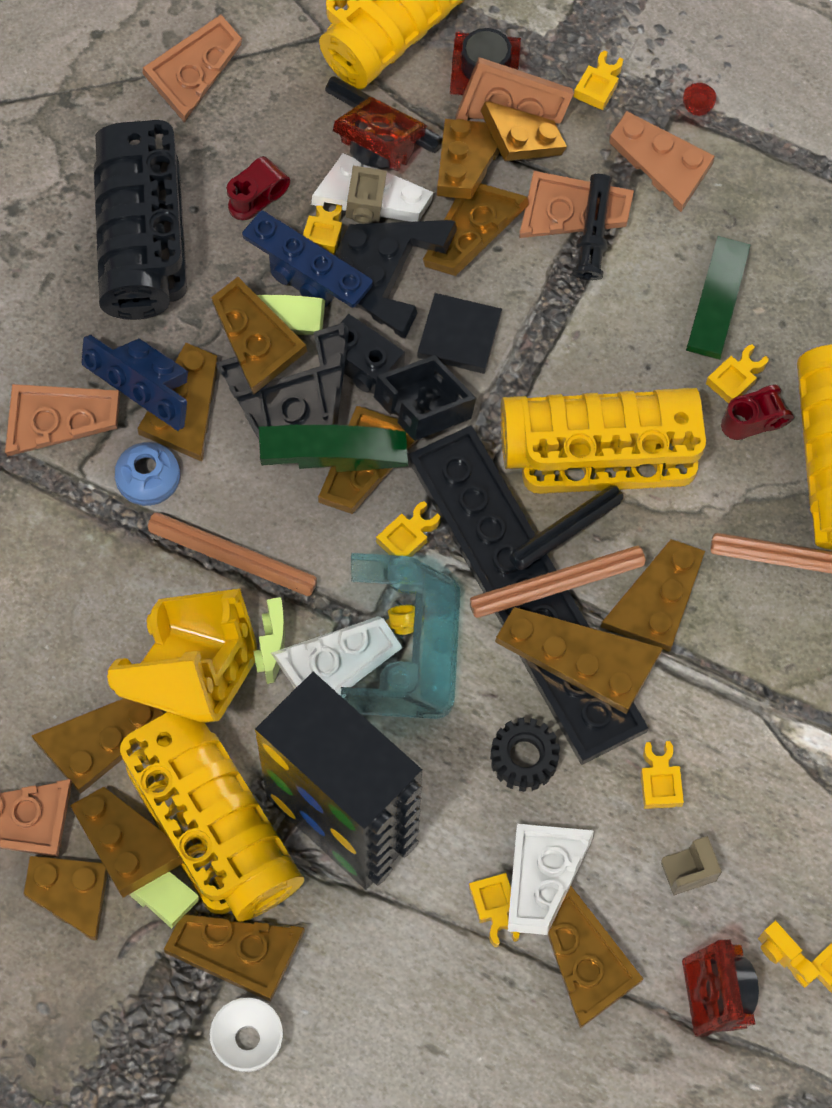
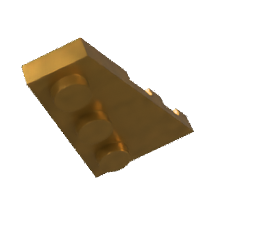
(477, 224)
(256, 334)
(198, 393)
(349, 489)
(125, 841)
(589, 960)

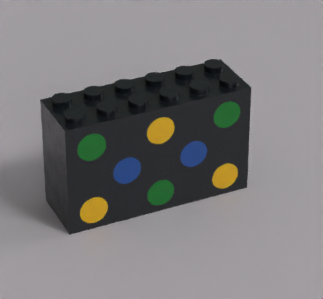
(340, 781)

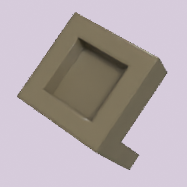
(691, 867)

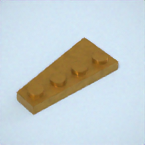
(588, 658)

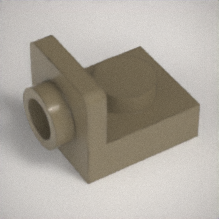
(365, 194)

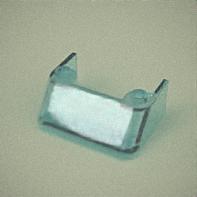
(428, 682)

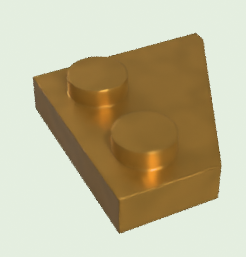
(521, 133)
(68, 890)

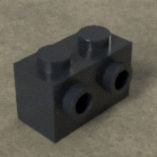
(369, 355)

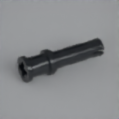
(593, 244)

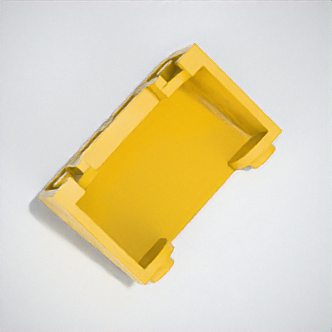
(196, 659)

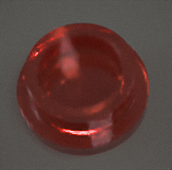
(699, 98)

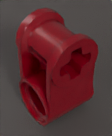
(255, 188)
(761, 410)

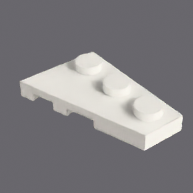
(400, 198)
(340, 656)
(543, 873)

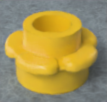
(401, 619)

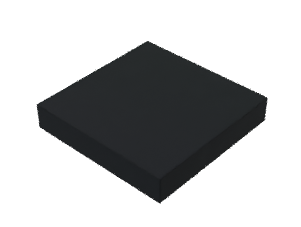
(459, 332)

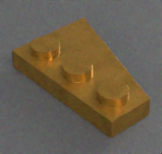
(464, 157)
(658, 597)
(91, 742)
(236, 952)

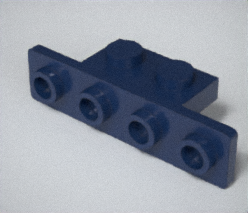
(304, 263)
(140, 375)

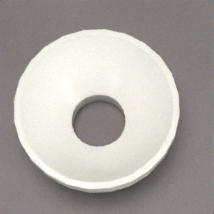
(244, 1014)

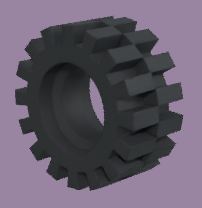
(524, 776)

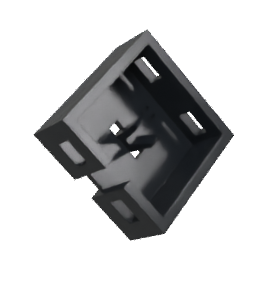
(420, 382)

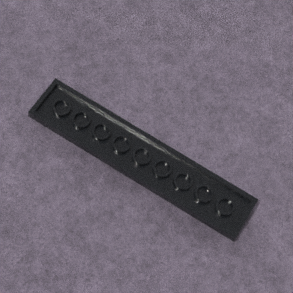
(486, 530)

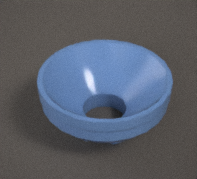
(150, 487)

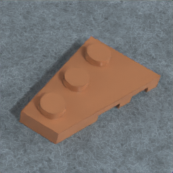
(193, 65)
(512, 89)
(665, 158)
(560, 206)
(57, 415)
(34, 818)

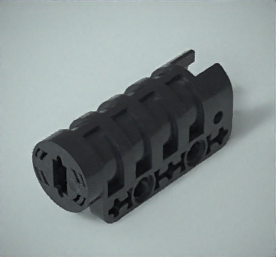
(132, 219)

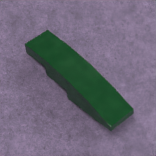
(718, 297)
(333, 445)

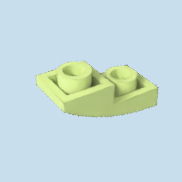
(299, 313)
(272, 641)
(167, 898)

